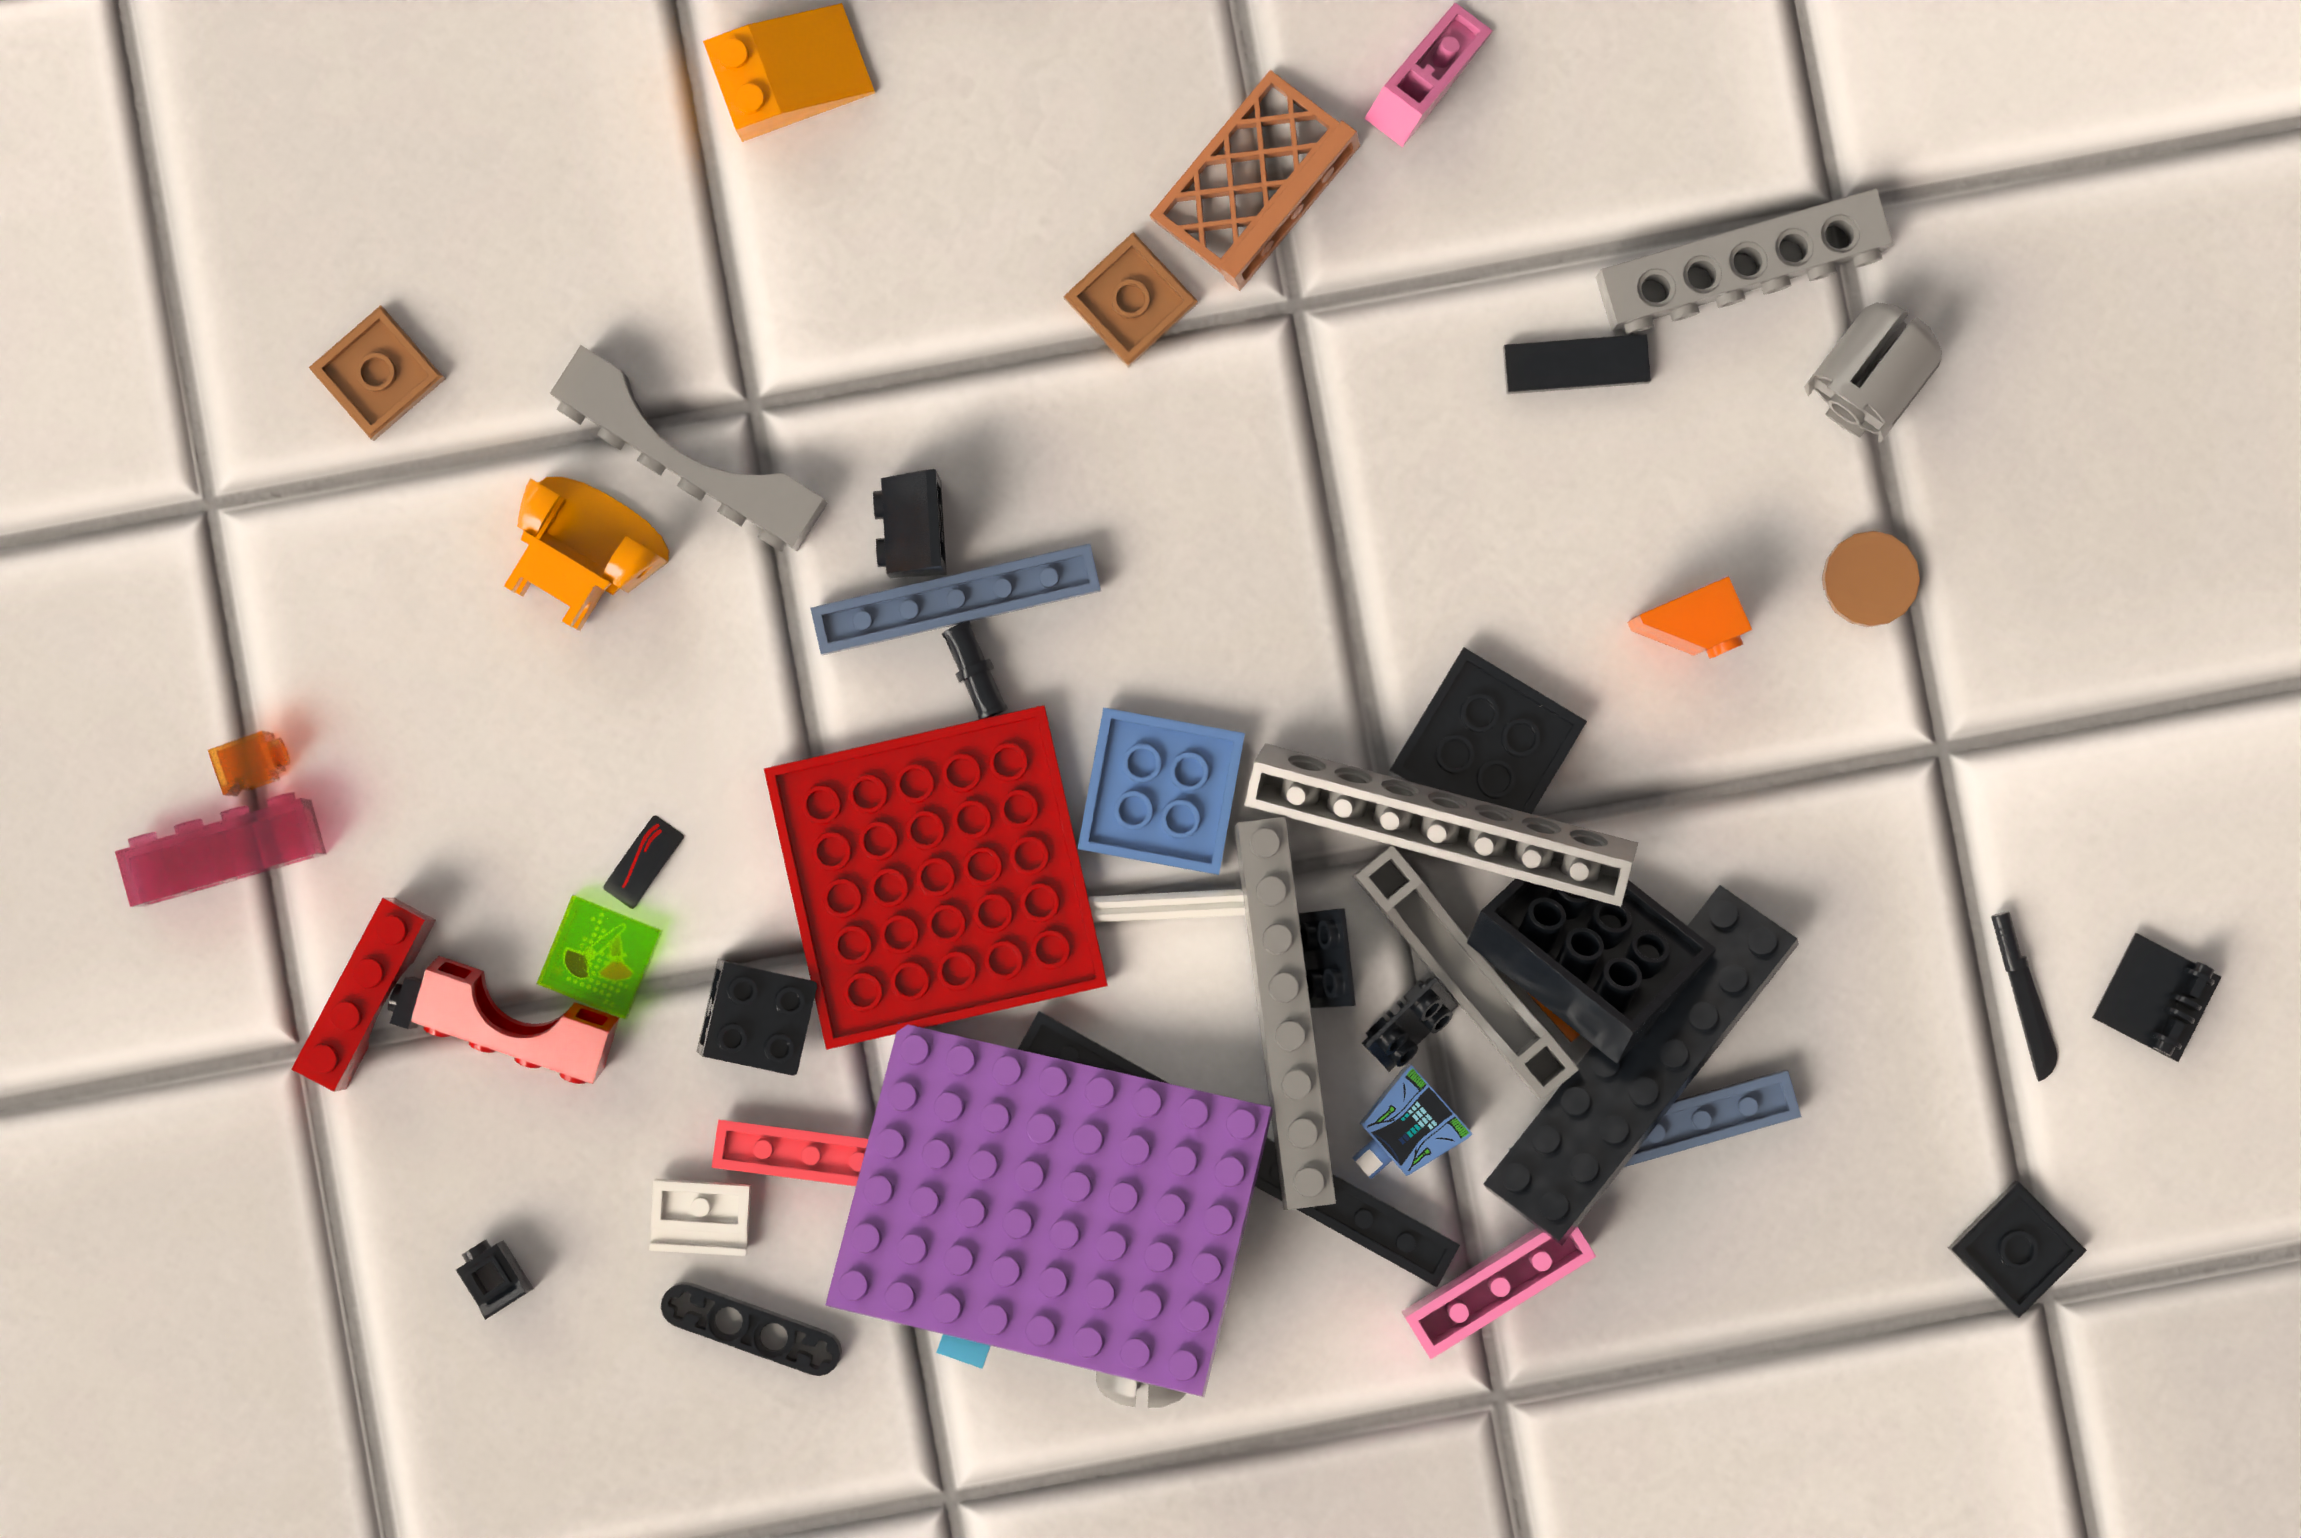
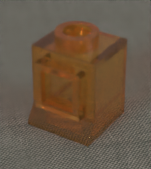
(249, 762)

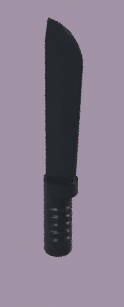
(2032, 1017)

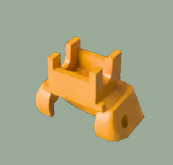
(582, 546)

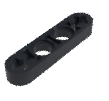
(753, 1322)

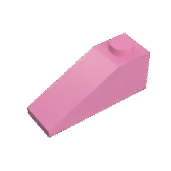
(1427, 74)

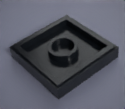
(2017, 1249)

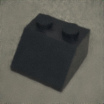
(912, 525)

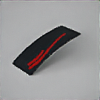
(643, 861)

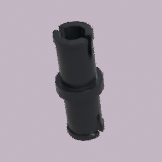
(974, 670)

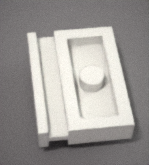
(700, 1217)

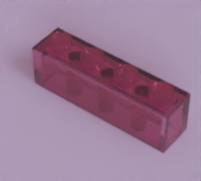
(221, 851)

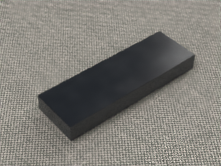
(1576, 364)

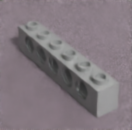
(1857, 216)

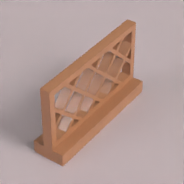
(1292, 195)

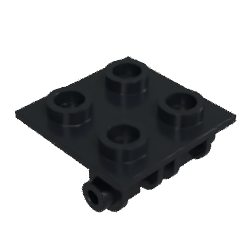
(1327, 958)
(2157, 997)
(1397, 1040)

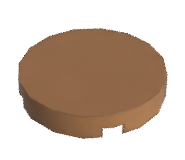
(1870, 579)

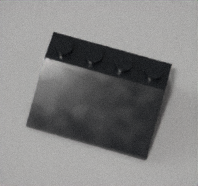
(1592, 961)

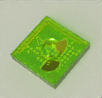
(599, 957)

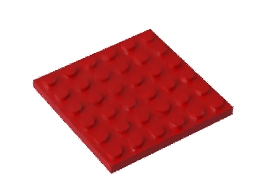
(935, 877)

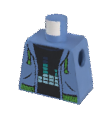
(1408, 1126)

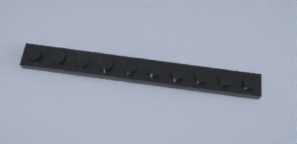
(1355, 1212)

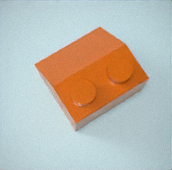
(1698, 621)

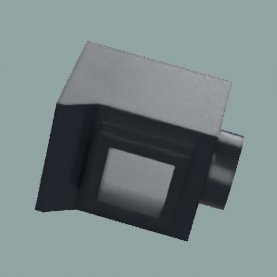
(514, 1284)

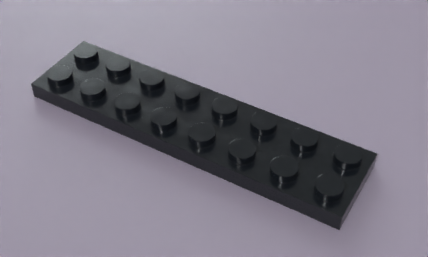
(1612, 1108)

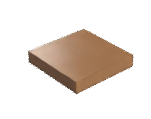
(1130, 299)
(377, 373)

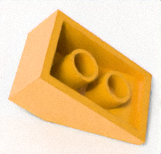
(788, 69)

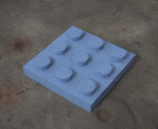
(1161, 791)

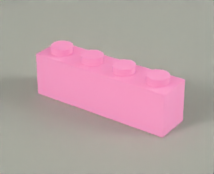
(1494, 1288)

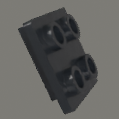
(756, 1018)

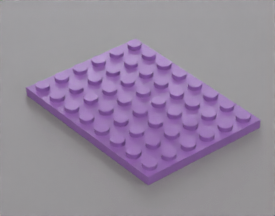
(1051, 1208)

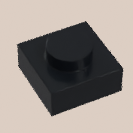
(403, 1002)

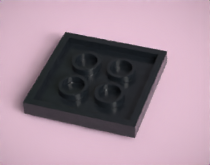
(1488, 737)

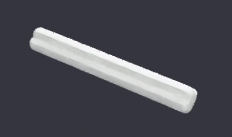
(1167, 905)

